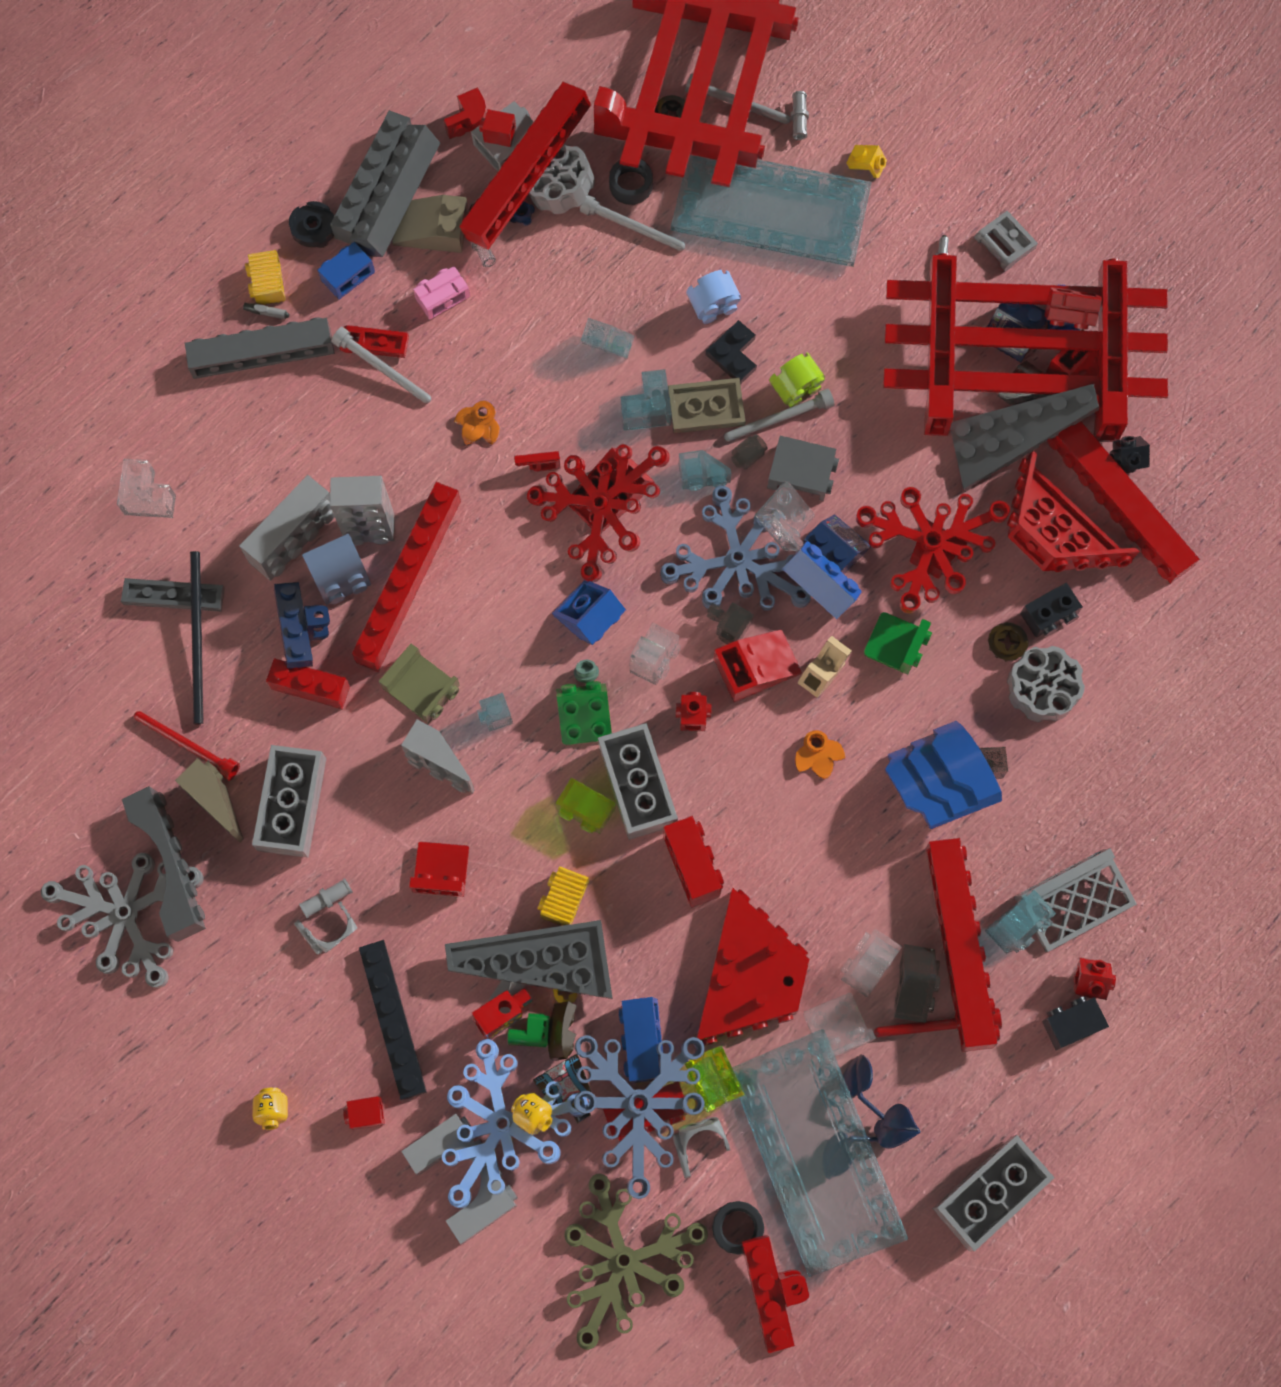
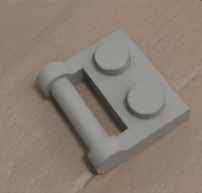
(1011, 235)

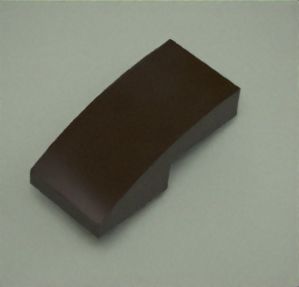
(559, 1037)

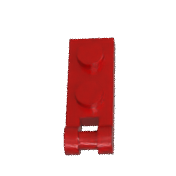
(379, 341)

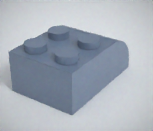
(337, 569)

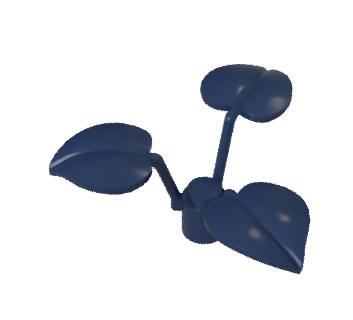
(897, 1124)

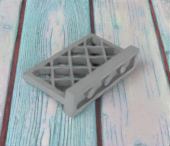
(1072, 876)

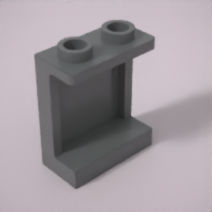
(804, 466)

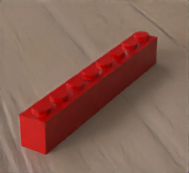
(525, 165)
(1124, 501)
(406, 577)
(961, 945)

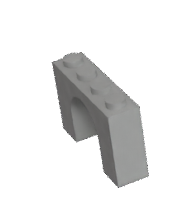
(486, 1206)

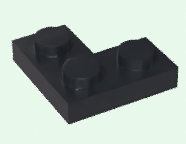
(728, 352)

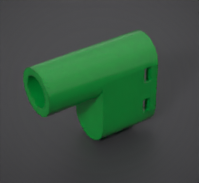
(534, 1034)

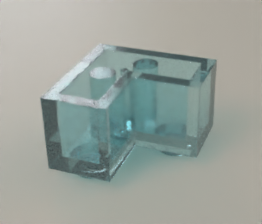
(649, 408)
(1015, 927)

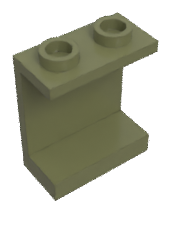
(419, 684)

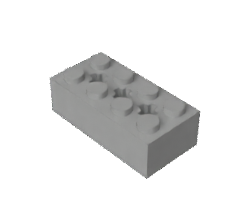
(362, 508)
(288, 528)
(645, 767)
(278, 789)
(1010, 1194)

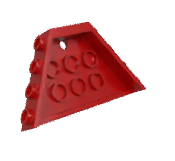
(1055, 529)
(750, 973)

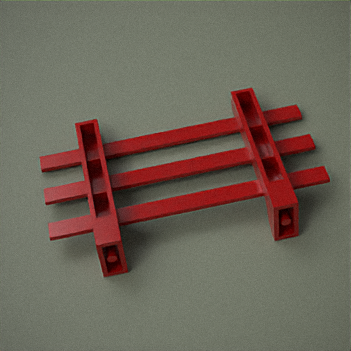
(687, 134)
(942, 336)

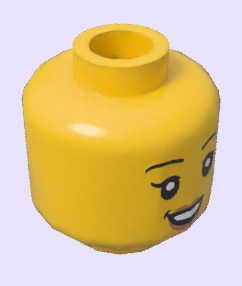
(270, 1108)
(532, 1113)

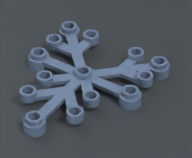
(763, 573)
(638, 1135)

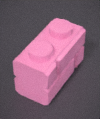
(441, 292)

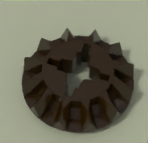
(672, 103)
(1016, 635)

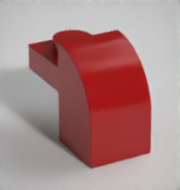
(471, 108)

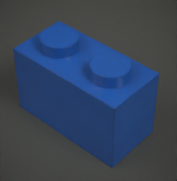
(346, 270)

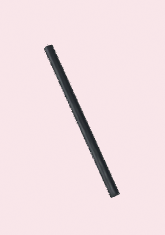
(196, 628)

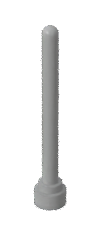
(756, 108)
(592, 207)
(343, 339)
(822, 400)

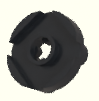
(307, 214)

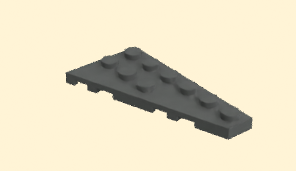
(1007, 434)
(552, 958)

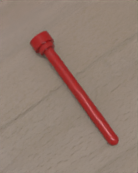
(227, 767)
(929, 1026)

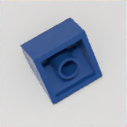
(589, 611)

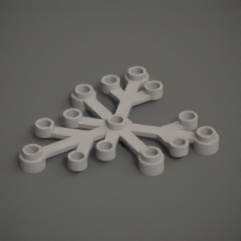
(95, 904)

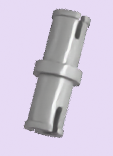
(799, 115)
(325, 898)

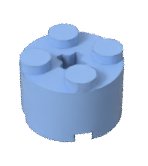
(714, 296)

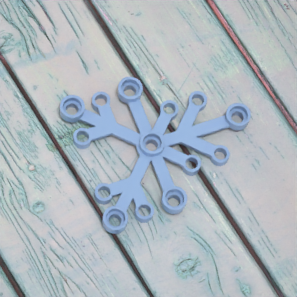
(486, 1152)

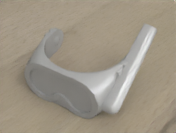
(321, 946)
(687, 1131)

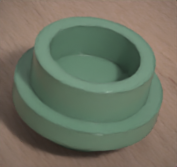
(586, 671)

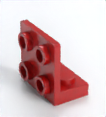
(440, 869)

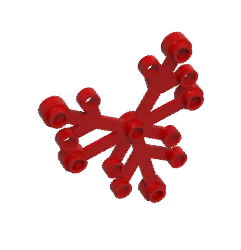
(623, 484)
(959, 530)

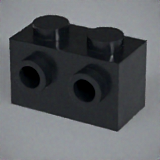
(1051, 610)
(1074, 1023)

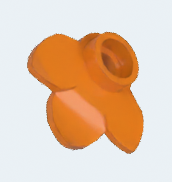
(478, 426)
(819, 758)

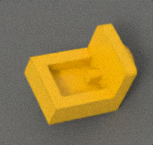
(867, 158)

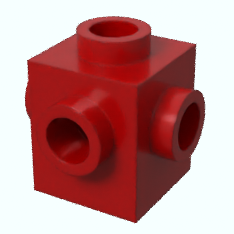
(693, 712)
(1093, 978)

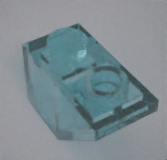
(607, 338)
(702, 470)

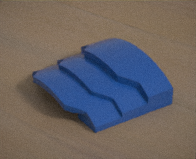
(943, 776)

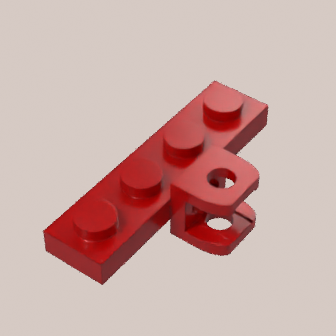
(773, 1292)

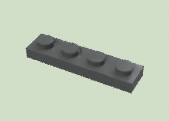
(170, 594)

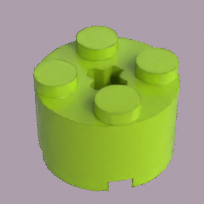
(797, 379)

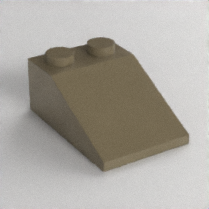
(433, 224)
(205, 787)

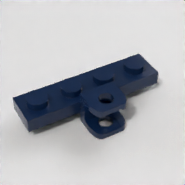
(298, 624)

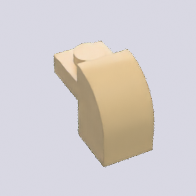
(824, 667)

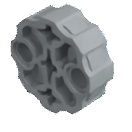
(564, 182)
(1023, 673)

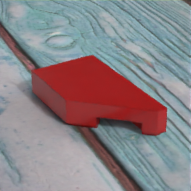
(539, 461)

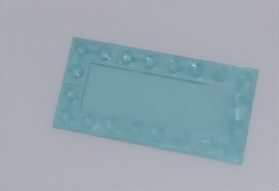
(775, 209)
(818, 1154)

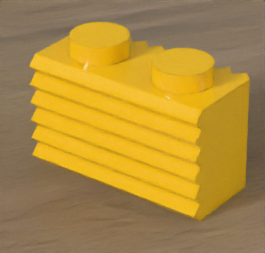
(266, 277)
(564, 896)

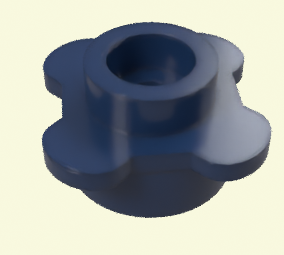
(524, 208)

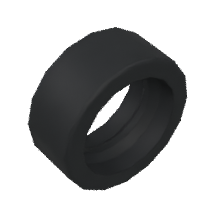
(630, 197)
(727, 1209)

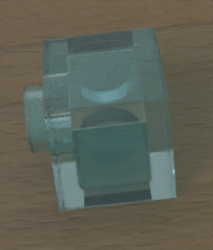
(494, 712)

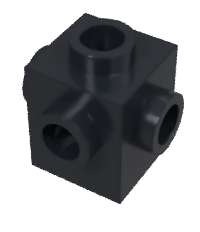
(1131, 453)

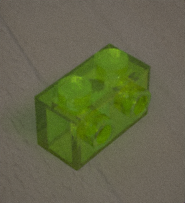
(585, 806)
(715, 1079)

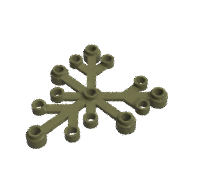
(609, 1290)

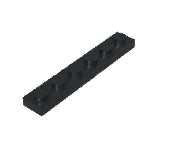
(392, 1020)

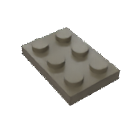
(706, 405)

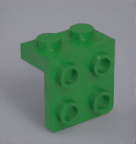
(897, 642)
(583, 712)

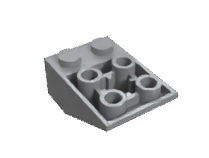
(428, 749)

